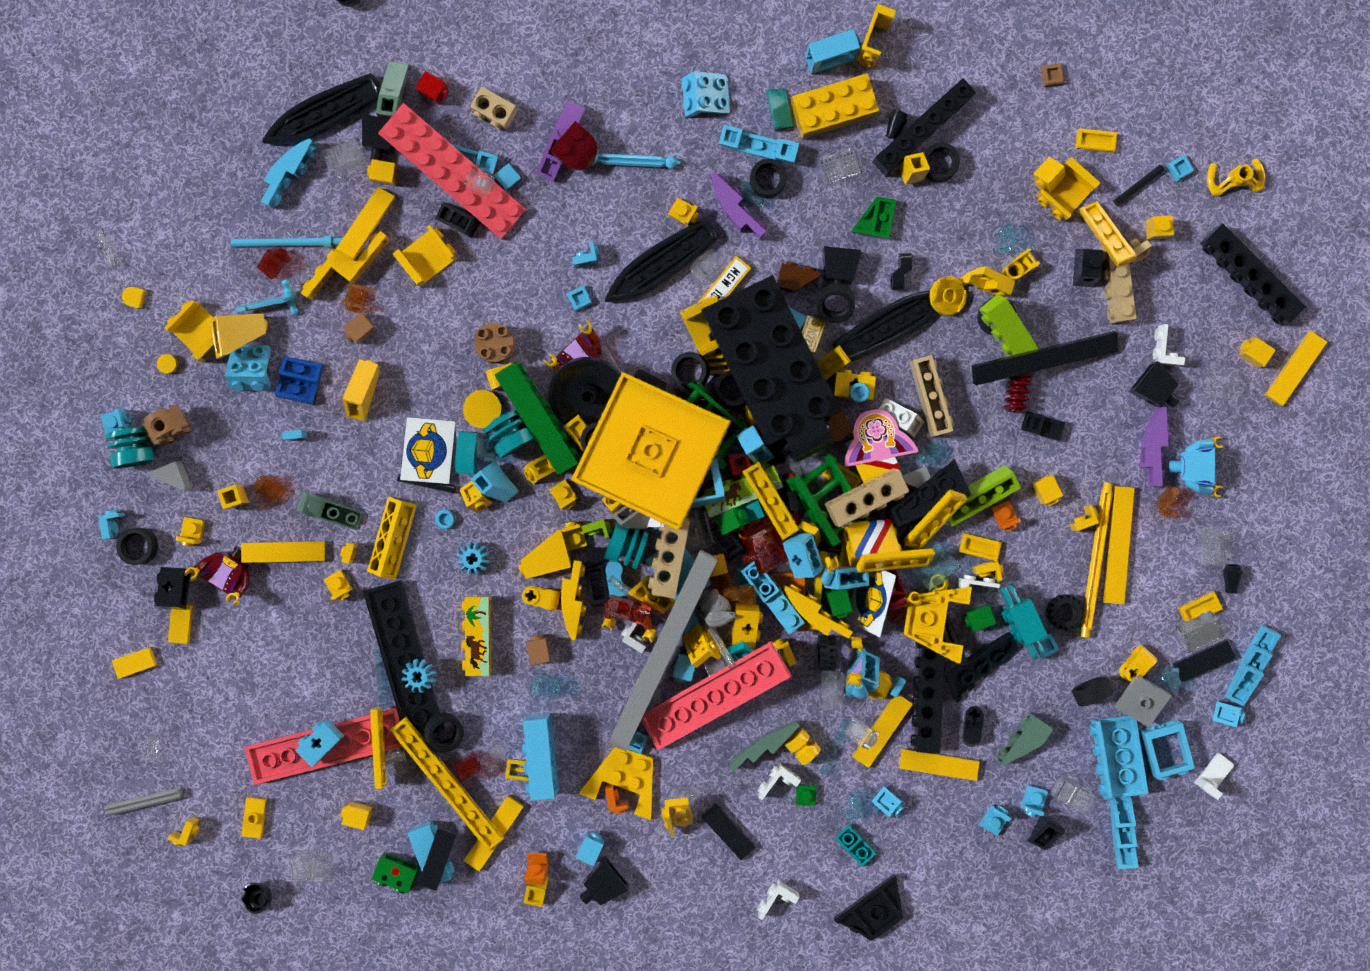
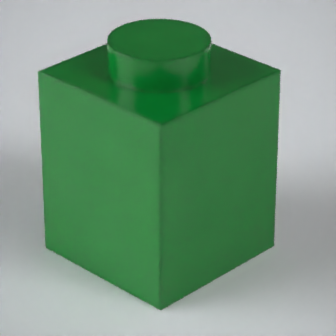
(732, 520)
(979, 618)

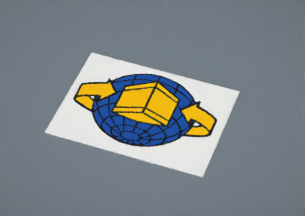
(427, 450)
(872, 602)

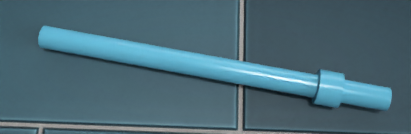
(326, 241)

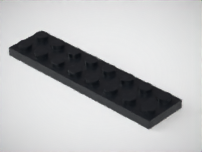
(399, 646)

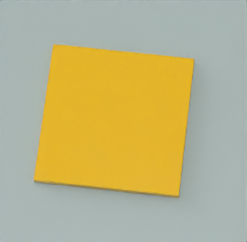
(651, 451)

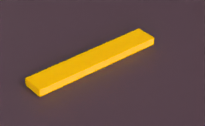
(1118, 545)

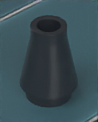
(896, 122)
(1232, 577)

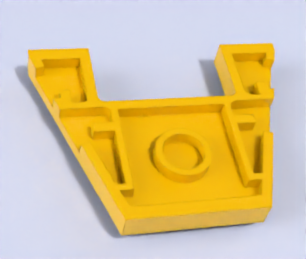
(927, 621)
(627, 771)

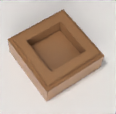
(1052, 74)

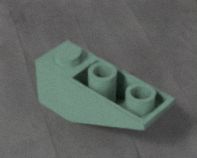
(392, 89)
(329, 510)
(1028, 737)

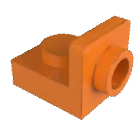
(1005, 516)
(613, 796)
(537, 868)

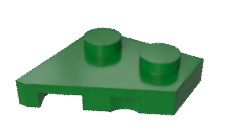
(876, 219)

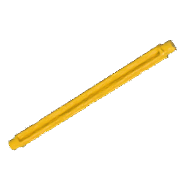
(1096, 561)

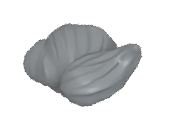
(716, 608)

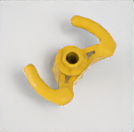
(1237, 177)

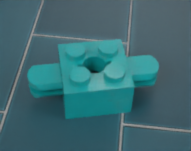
(1023, 621)

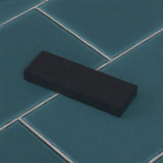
(1204, 660)
(728, 831)
(437, 858)

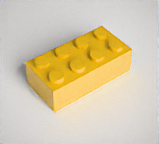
(834, 106)

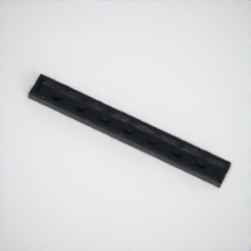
(1044, 358)

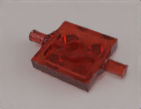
(766, 550)

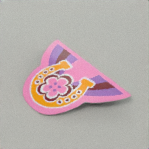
(877, 439)

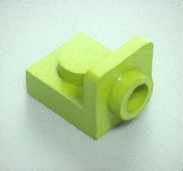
(593, 528)

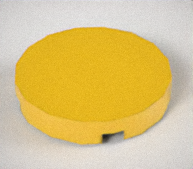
(948, 295)
(481, 408)

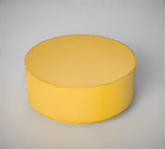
(167, 364)

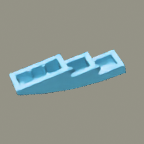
(1252, 665)
(1123, 832)

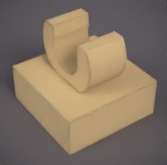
(1141, 250)

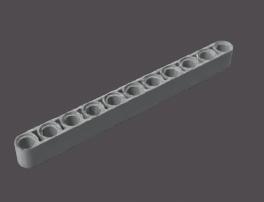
(663, 650)

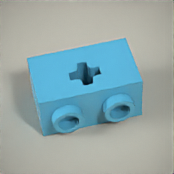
(755, 445)
(803, 555)
(310, 750)

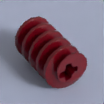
(1017, 393)

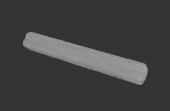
(144, 801)

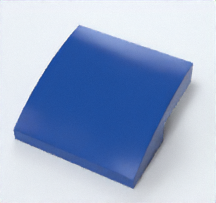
(299, 380)

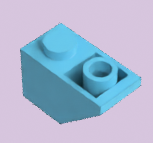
(494, 483)

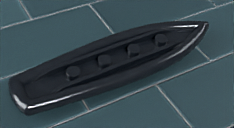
(323, 111)
(662, 261)
(887, 326)

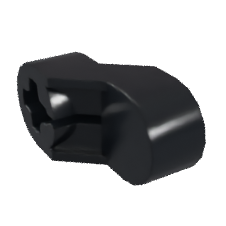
(904, 266)
(970, 735)

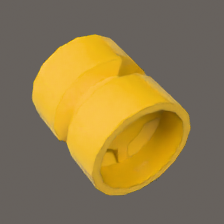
(803, 747)

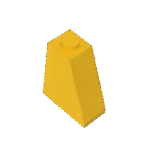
(236, 331)
(361, 390)
(547, 557)

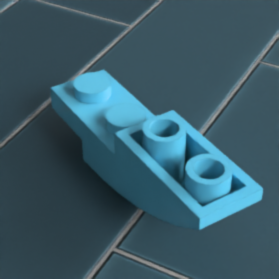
(290, 164)
(775, 598)

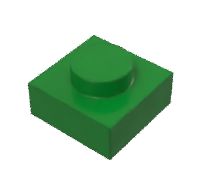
(806, 794)

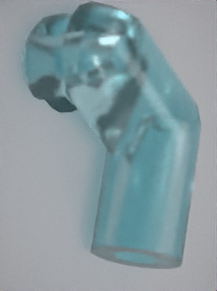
(749, 194)

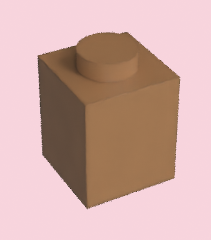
(359, 328)
(538, 649)

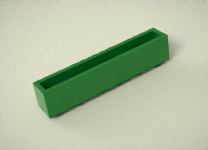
(537, 417)

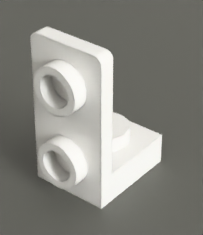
(1159, 352)
(905, 418)
(964, 582)
(635, 642)
(1213, 775)
(787, 776)
(786, 894)

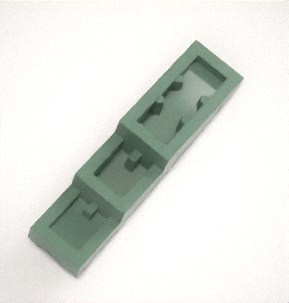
(770, 741)

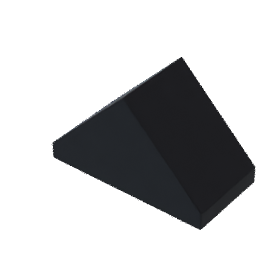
(1046, 832)

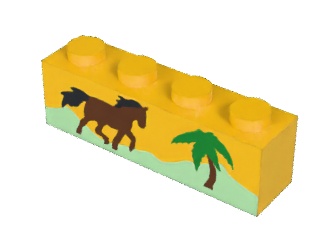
(477, 636)

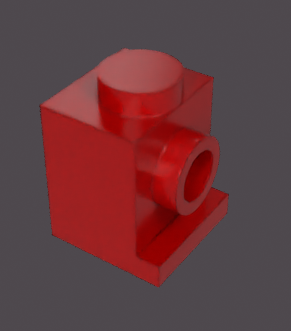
(737, 463)

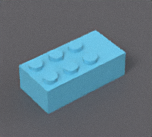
(540, 757)

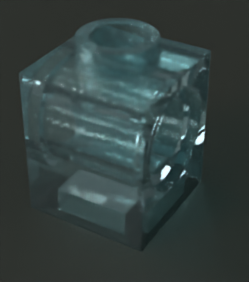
(537, 688)

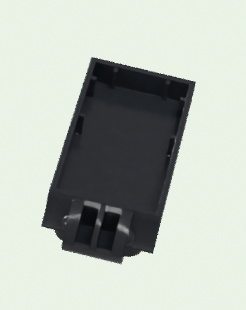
(773, 368)

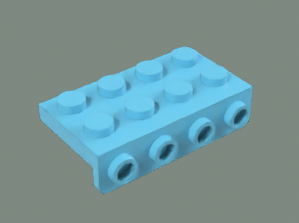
(1118, 757)

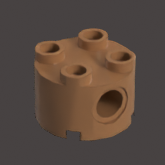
(495, 343)
(165, 425)

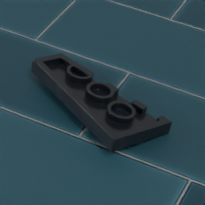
(929, 494)
(980, 665)

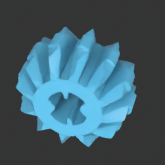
(470, 550)
(411, 675)

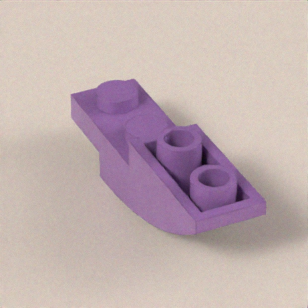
(550, 164)
(729, 201)
(1155, 437)

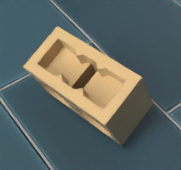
(496, 105)

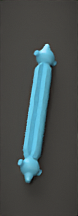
(636, 160)

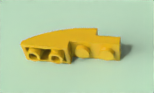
(571, 607)
(809, 608)

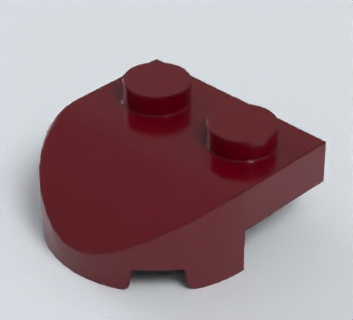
(575, 148)

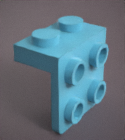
(705, 93)
(248, 368)

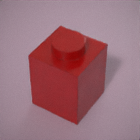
(432, 88)

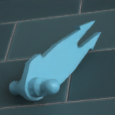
(289, 297)

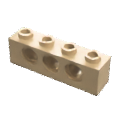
(838, 505)
(668, 586)

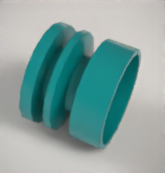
(509, 434)
(129, 447)
(627, 545)

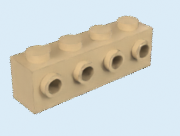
(1118, 290)
(931, 395)

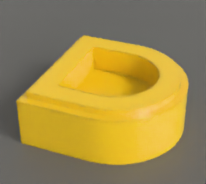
(133, 297)

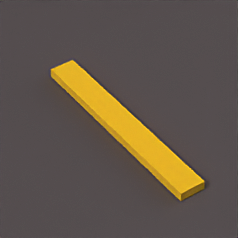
(447, 784)

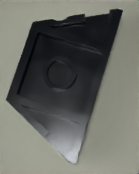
(874, 911)

